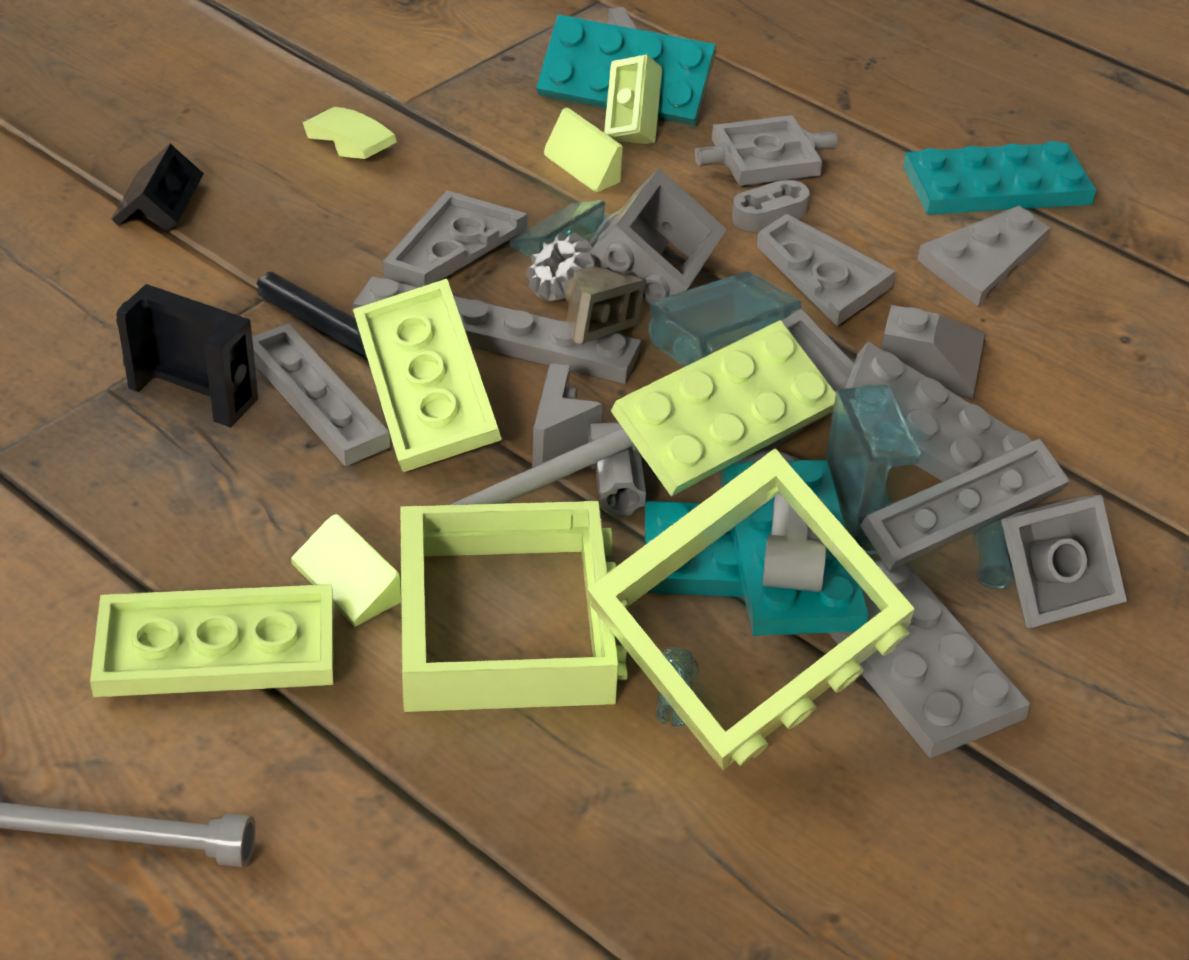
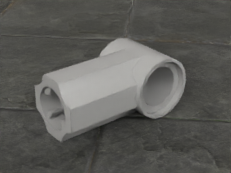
(619, 476)
(793, 552)

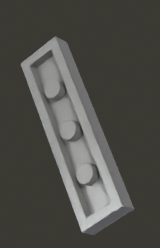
(319, 395)
(964, 504)

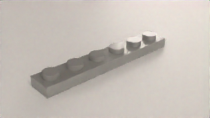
(527, 335)

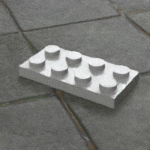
(945, 426)
(938, 674)

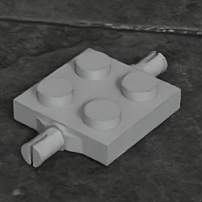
(766, 150)

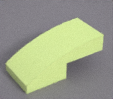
(351, 131)

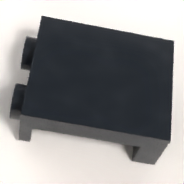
(189, 347)

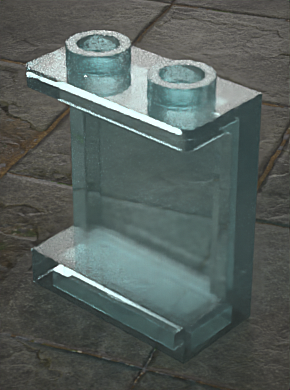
(716, 315)
(863, 444)

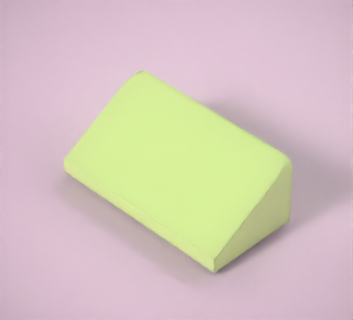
(633, 100)
(584, 151)
(359, 575)

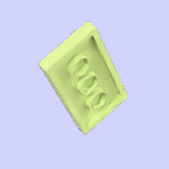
(426, 376)
(724, 407)
(213, 640)

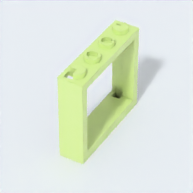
(692, 535)
(505, 683)

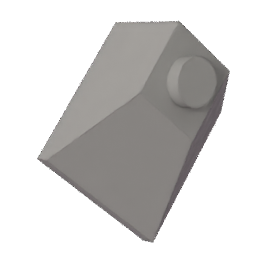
(935, 347)
(1063, 559)

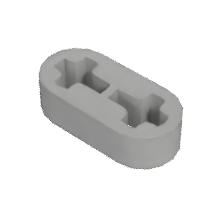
(765, 204)

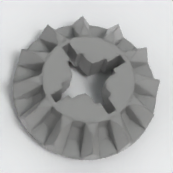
(552, 285)

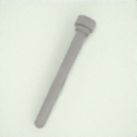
(552, 470)
(226, 839)

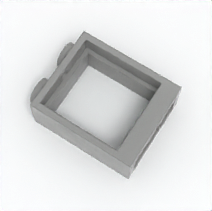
(677, 219)

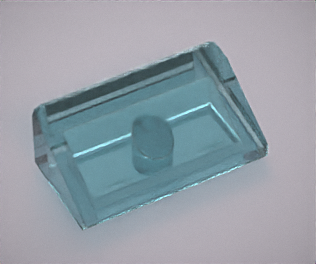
(577, 217)

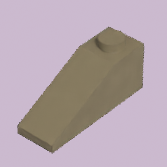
(602, 303)

